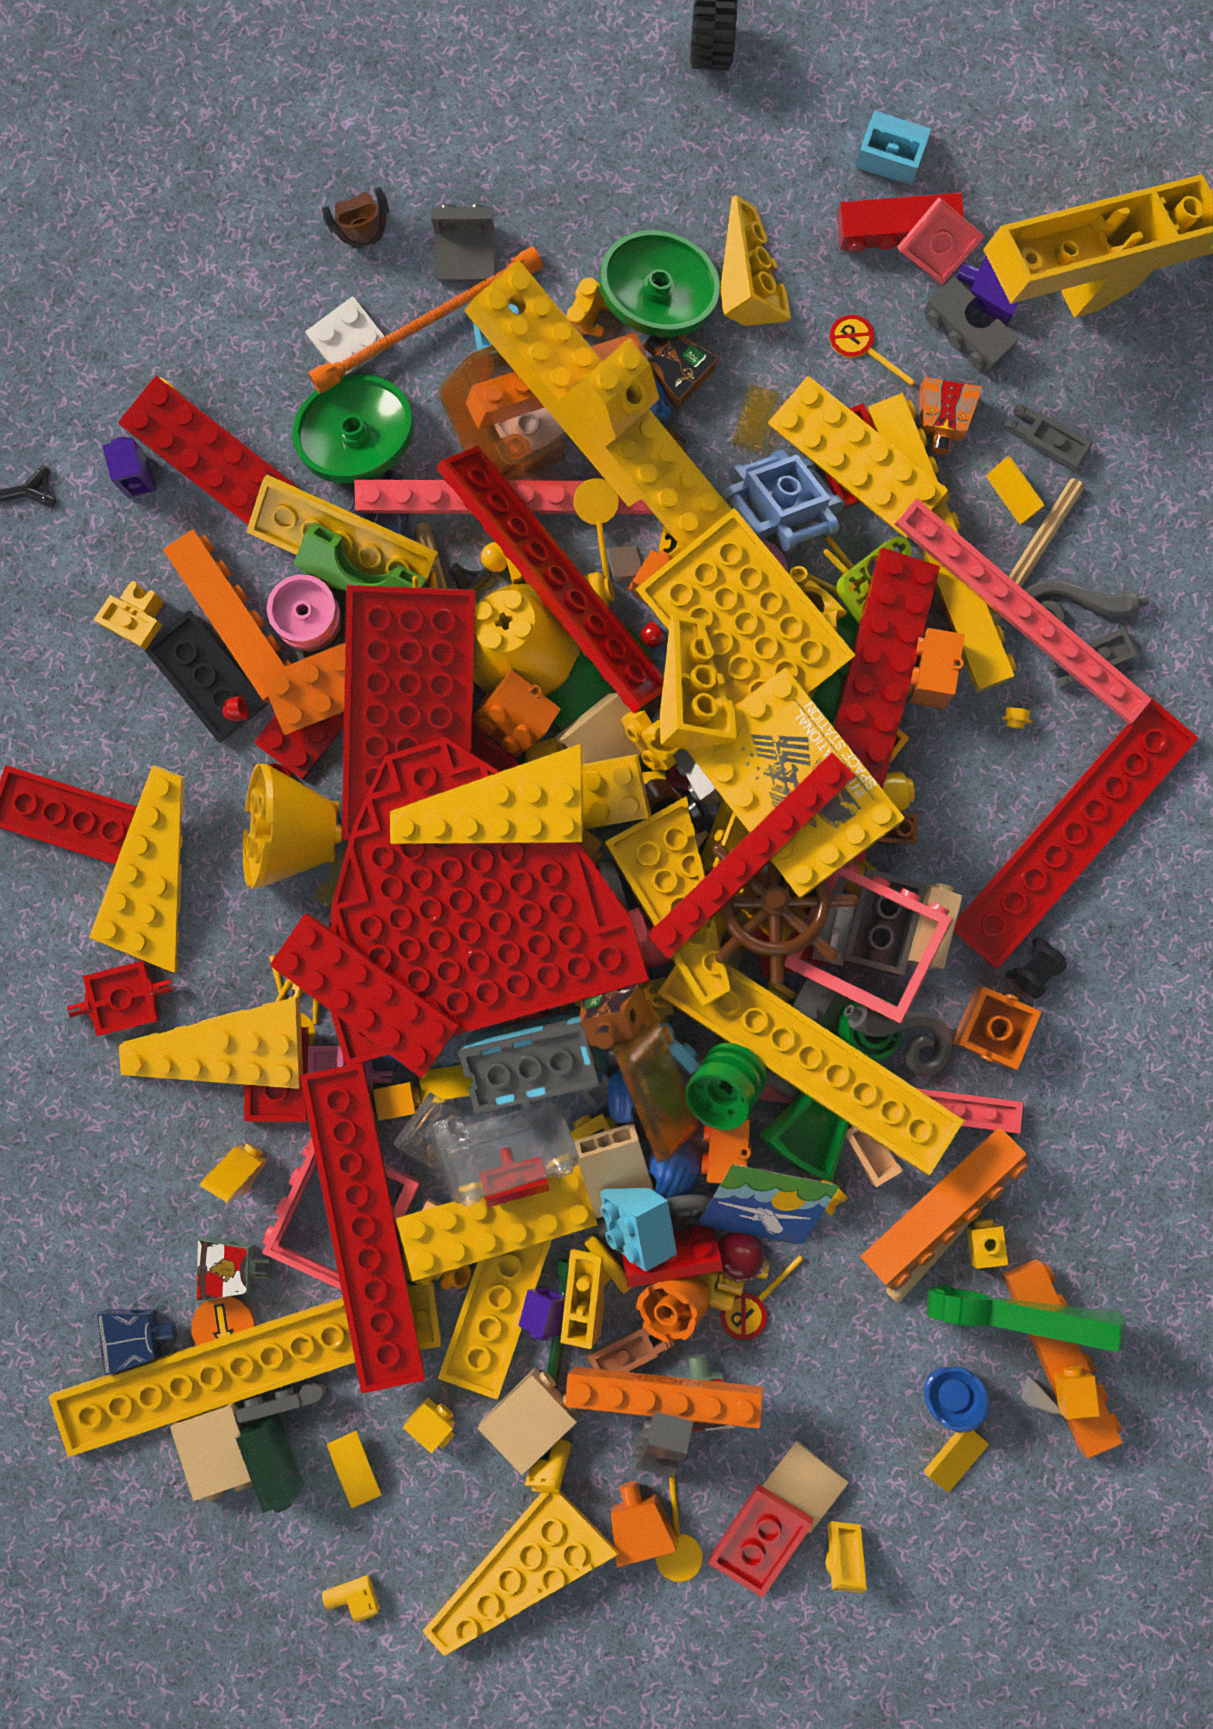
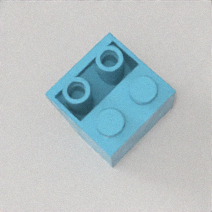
(892, 148)
(638, 1225)

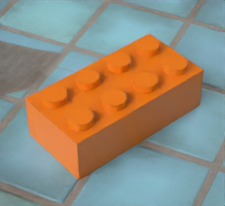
(308, 689)

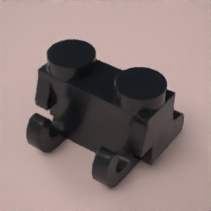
(1038, 969)

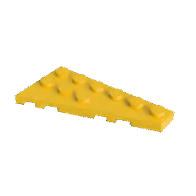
(514, 806)
(661, 868)
(145, 886)
(235, 1048)
(533, 1560)

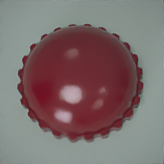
(741, 1257)

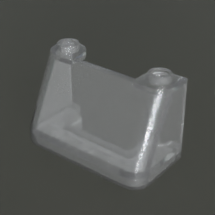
(504, 1151)

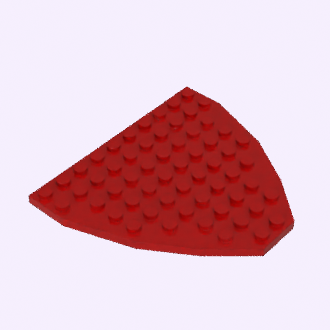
(475, 923)

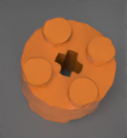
(674, 1307)

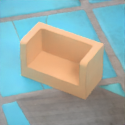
(872, 1157)

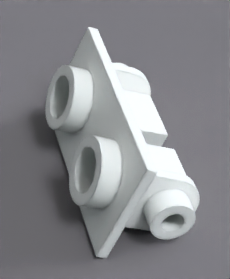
(836, 932)

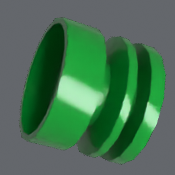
(726, 1086)

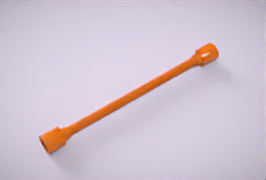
(329, 374)

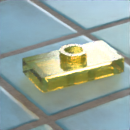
(755, 417)

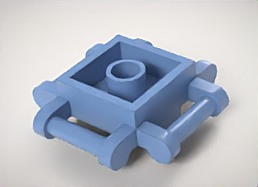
(782, 495)

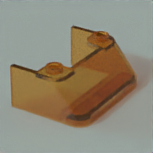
(509, 454)
(656, 1087)

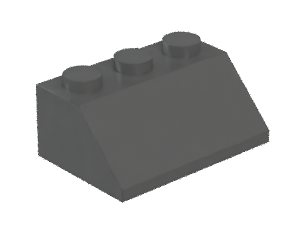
(883, 929)

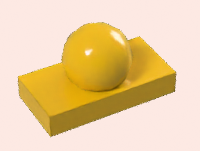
(495, 561)
(612, 1268)
(846, 1557)

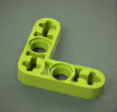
(855, 600)

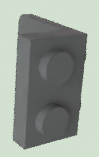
(464, 243)

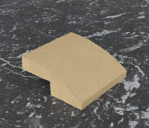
(806, 1482)

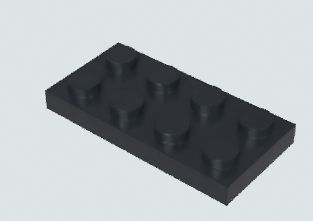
(202, 674)

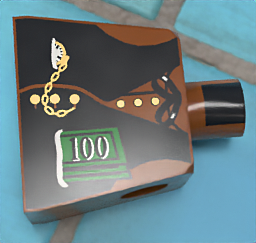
(679, 366)
(613, 1015)

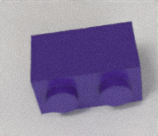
(129, 467)

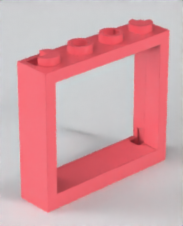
(904, 898)
(288, 1206)

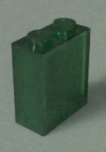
(270, 1463)

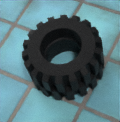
(713, 34)

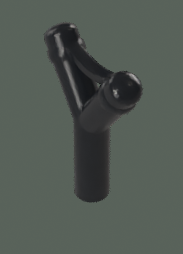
(29, 489)
(461, 582)

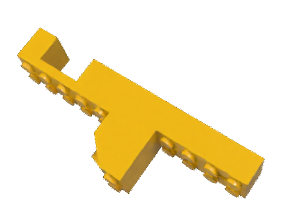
(1105, 245)
(598, 403)

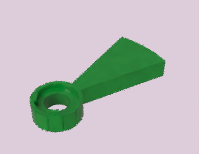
(810, 1133)
(1059, 1322)

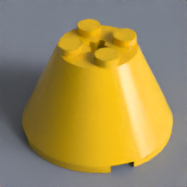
(522, 636)
(288, 828)

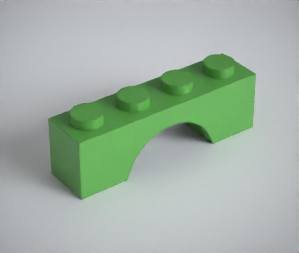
(325, 557)

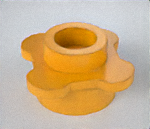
(456, 1278)

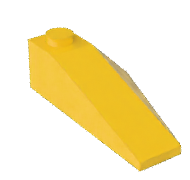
(747, 279)
(693, 699)

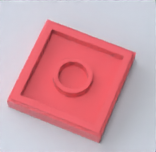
(940, 241)

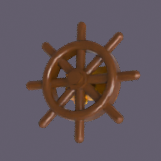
(780, 917)

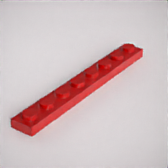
(751, 855)

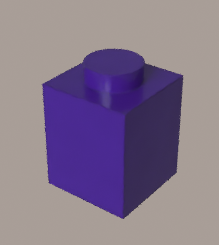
(543, 1313)

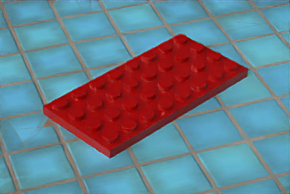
(403, 678)

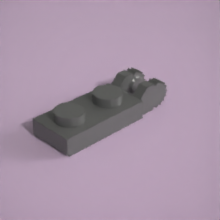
(1049, 437)
(1114, 647)
(283, 1401)

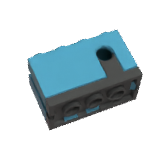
(530, 1061)

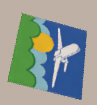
(767, 1204)

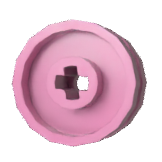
(291, 600)

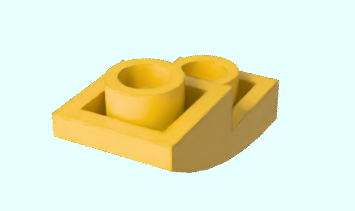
(354, 1469)

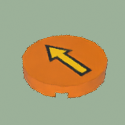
(220, 1318)

